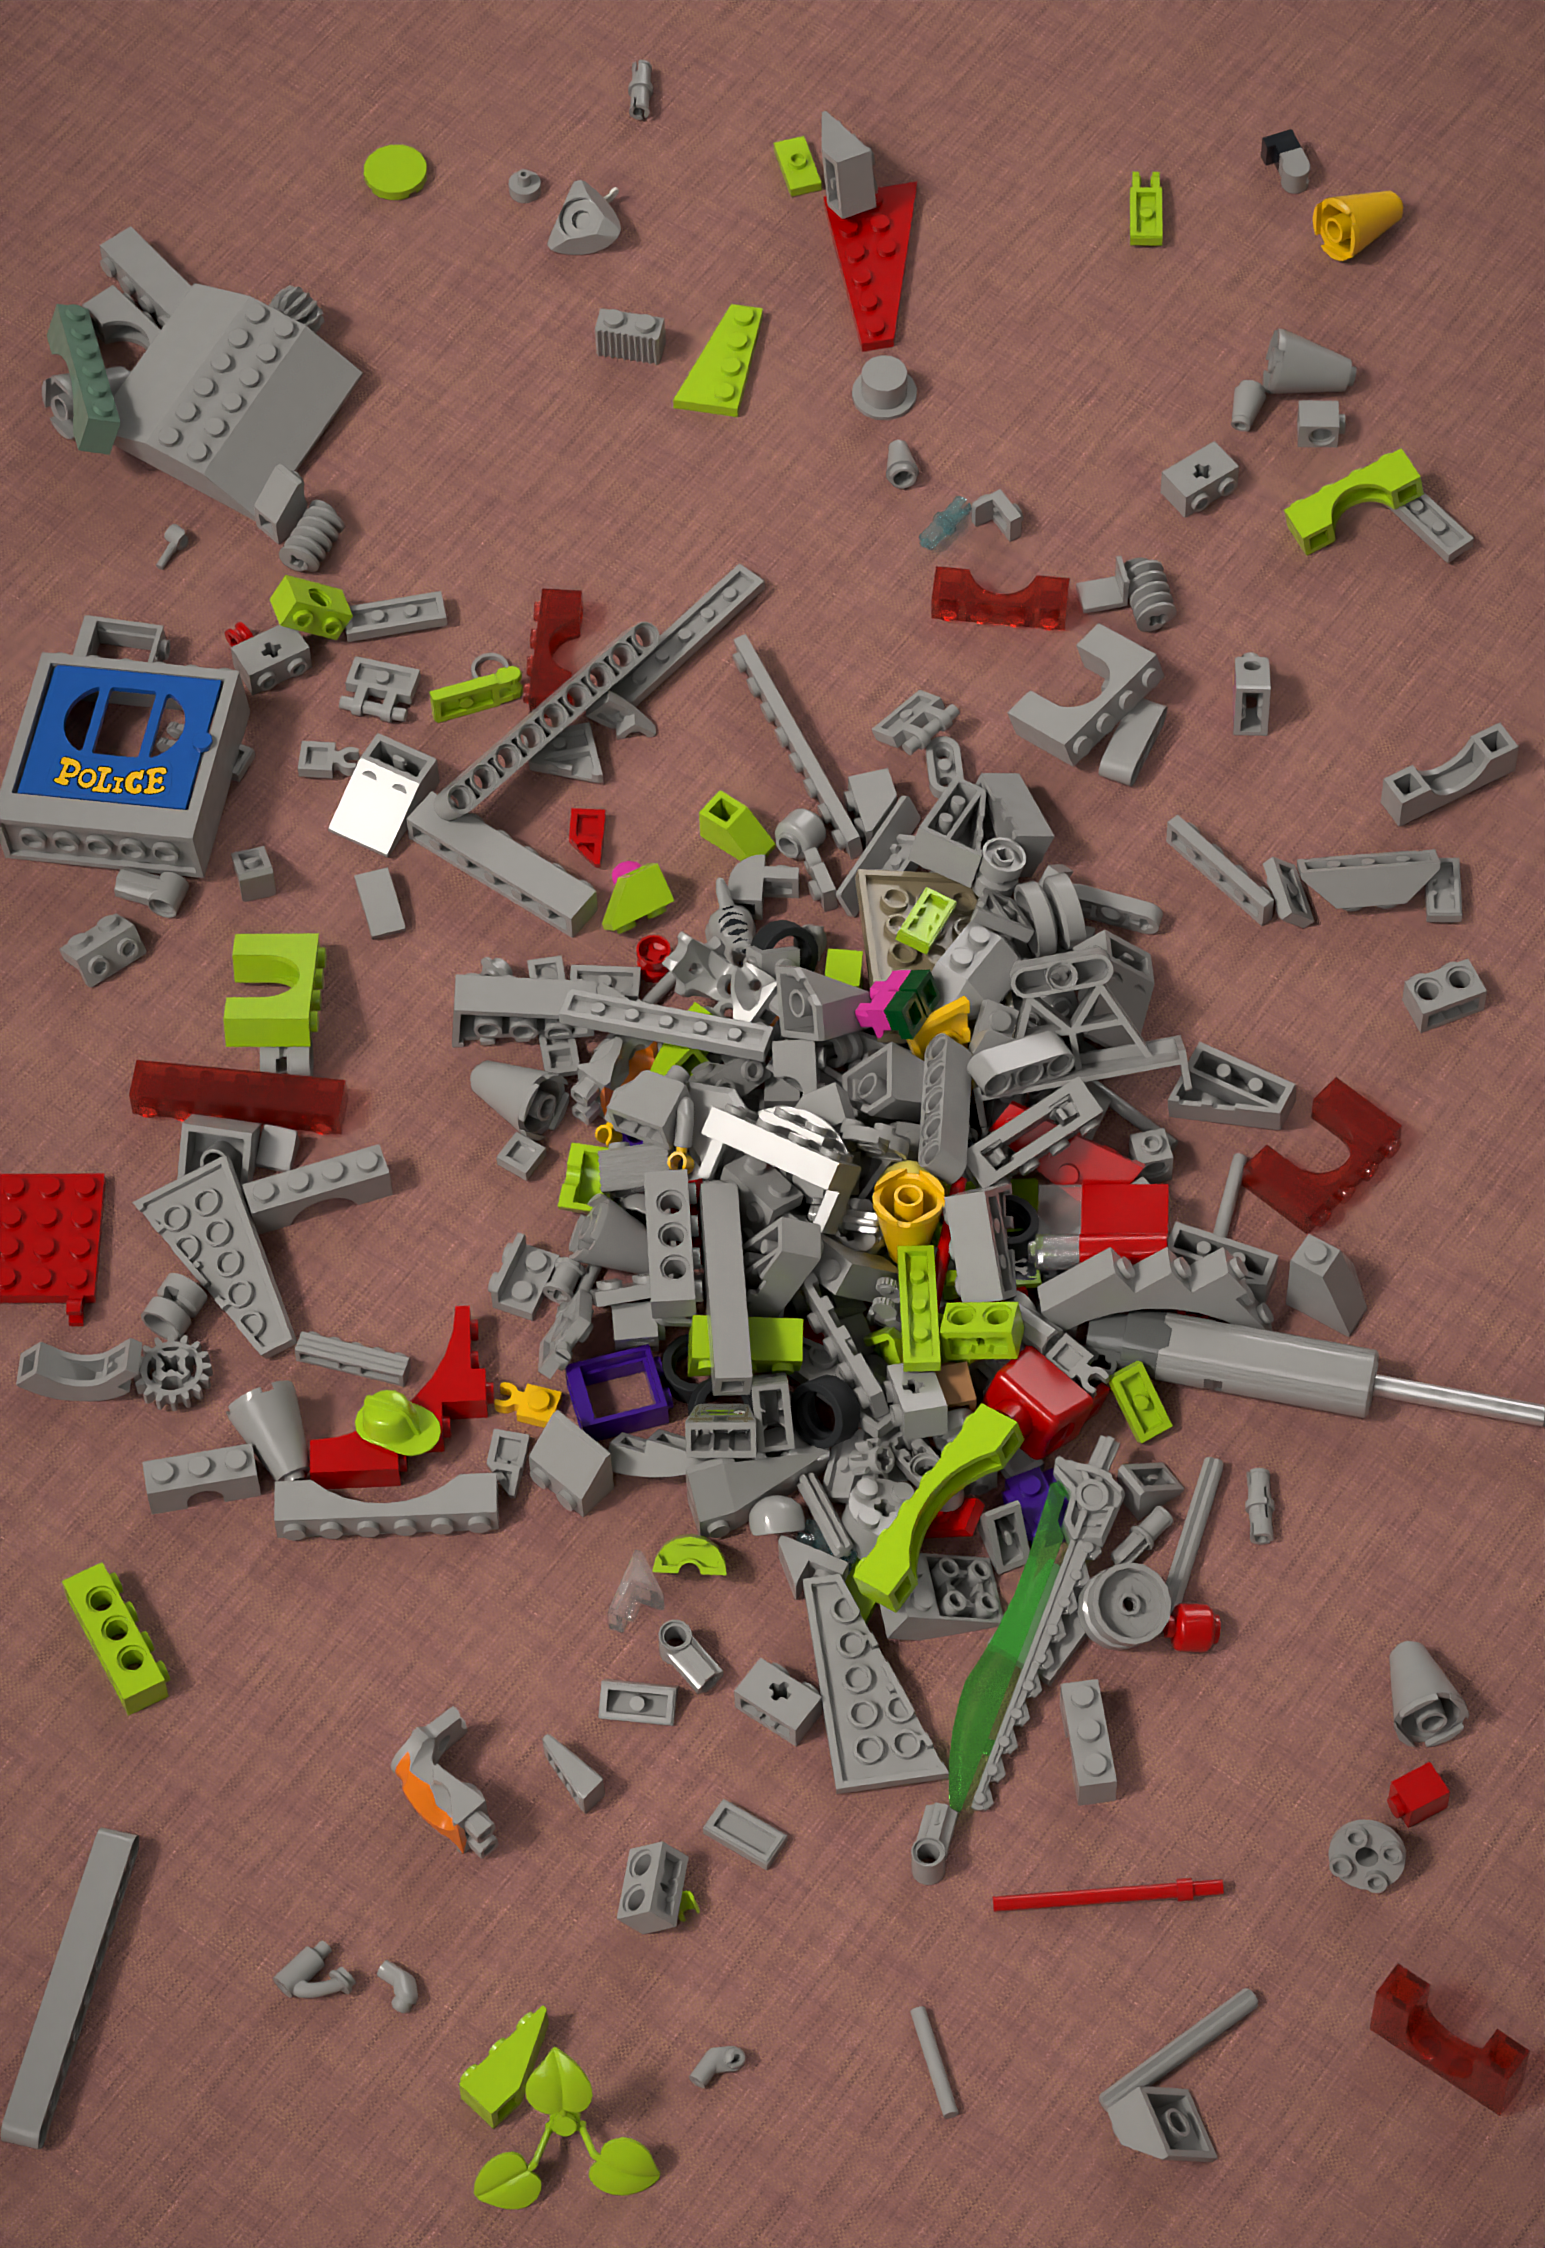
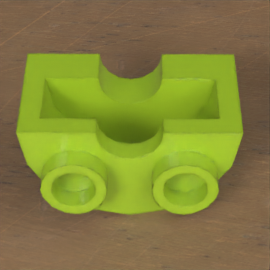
(581, 1179)
(690, 1549)

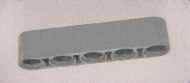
(945, 1109)

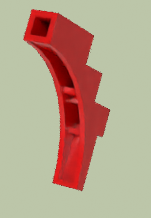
(454, 1392)

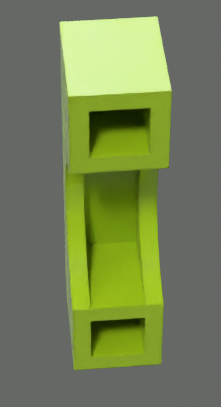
(1386, 481)

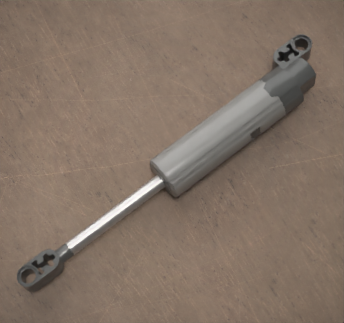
(1273, 1366)

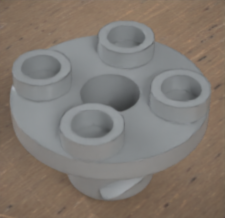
(1367, 1855)

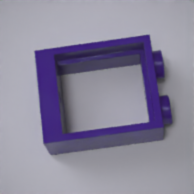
(611, 1367)

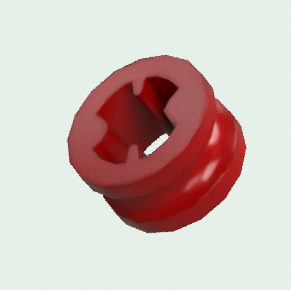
(238, 635)

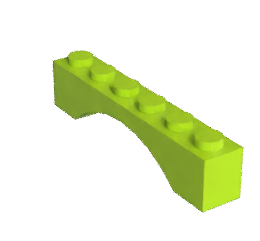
(979, 1449)

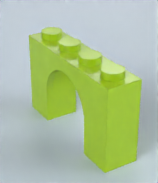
(281, 1018)

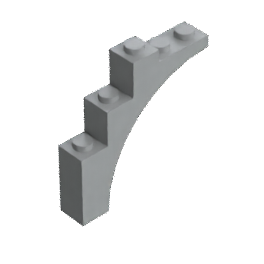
(1161, 1281)

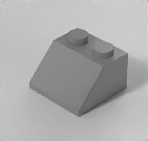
(213, 1137)
(571, 1465)

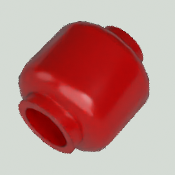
(1192, 1627)

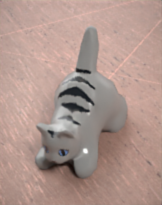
(731, 925)

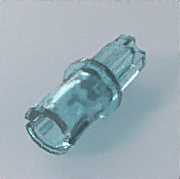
(944, 523)

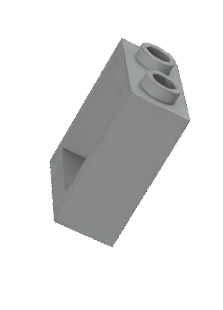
(122, 633)

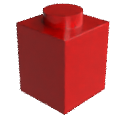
(1418, 1795)

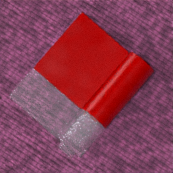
(1091, 1218)

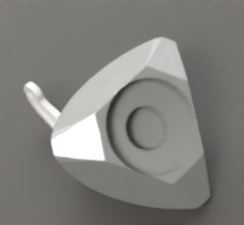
(585, 221)

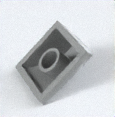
(1162, 2124)

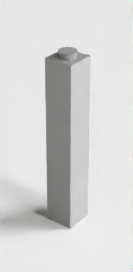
(725, 1288)

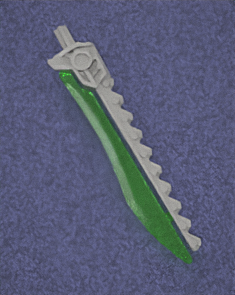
(1090, 1513)

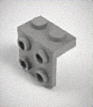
(761, 1193)

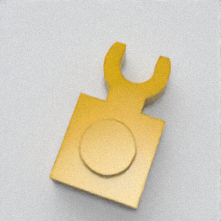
(532, 1406)

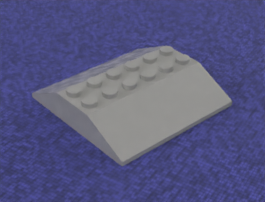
(230, 395)

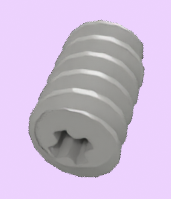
(312, 537)
(1149, 594)

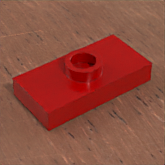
(958, 1522)

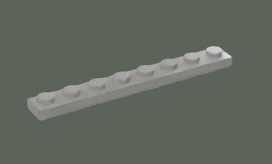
(801, 755)

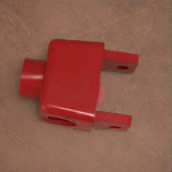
(1042, 1402)

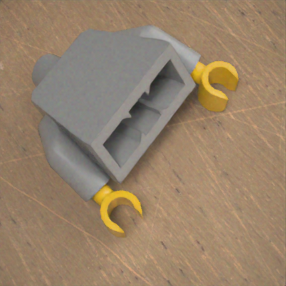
(654, 1111)

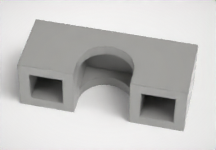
(799, 1061)
(222, 1470)
(1089, 1742)

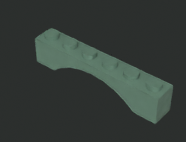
(94, 407)

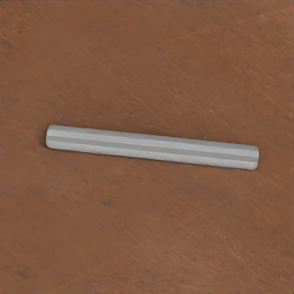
(1193, 1529)
(1182, 2047)

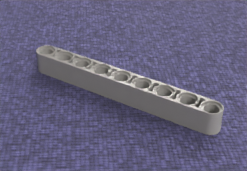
(534, 726)
(69, 1989)

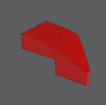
(588, 833)

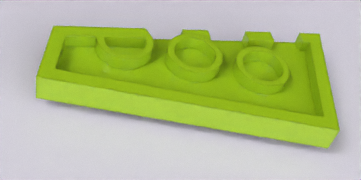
(723, 367)

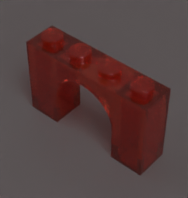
(1308, 1196)
(1404, 2019)

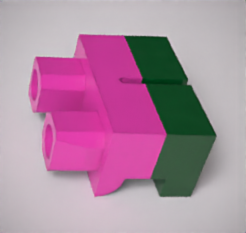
(900, 1003)

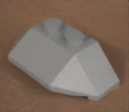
(1369, 878)
(975, 967)

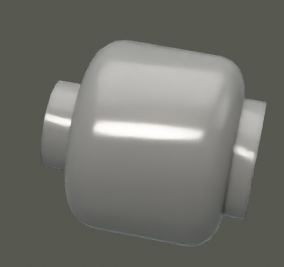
(799, 832)

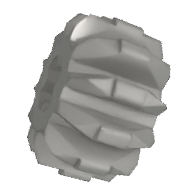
(299, 306)

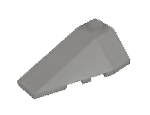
(726, 1490)

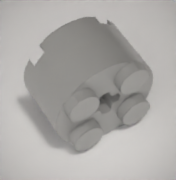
(871, 1510)

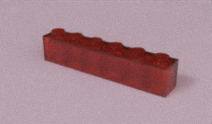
(239, 1095)

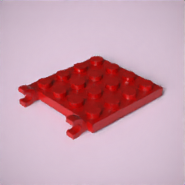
(51, 1239)

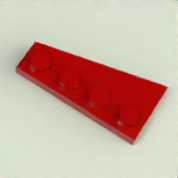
(1078, 1164)

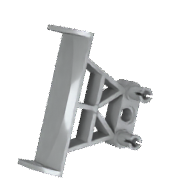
(1090, 970)

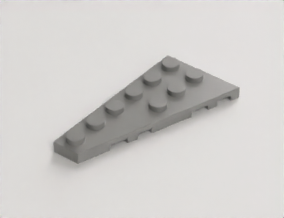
(218, 1242)
(865, 1710)

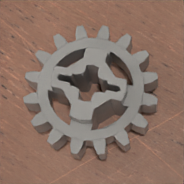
(172, 1373)

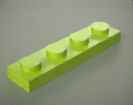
(918, 1308)

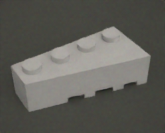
(512, 1008)

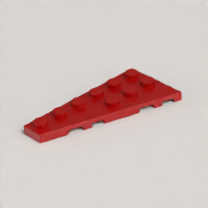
(873, 261)

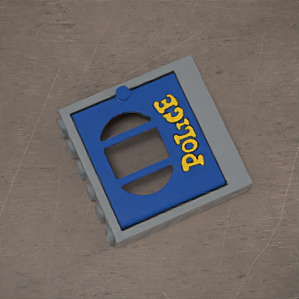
(120, 808)

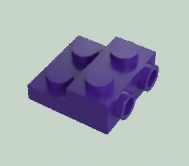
(1031, 1491)

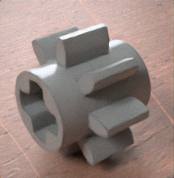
(871, 1459)

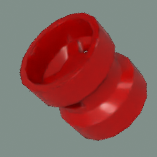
(650, 954)

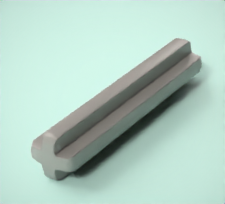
(825, 1515)

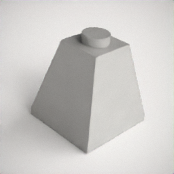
(816, 1005)
(887, 1084)
(1325, 1286)

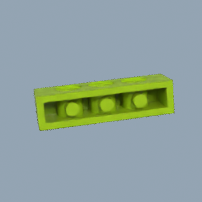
(133, 1687)

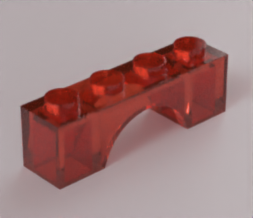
(1036, 606)
(559, 621)

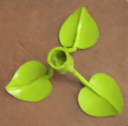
(563, 2091)

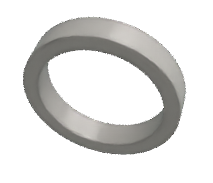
(484, 657)

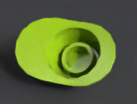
(397, 1424)

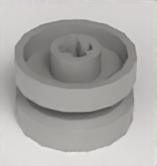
(1052, 913)
(1145, 1602)

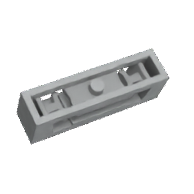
(1080, 1104)

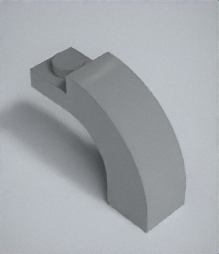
(78, 1376)

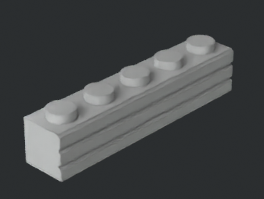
(353, 1358)

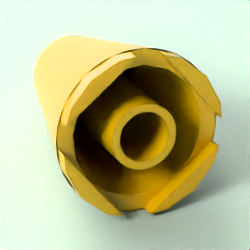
(1355, 221)
(907, 1208)

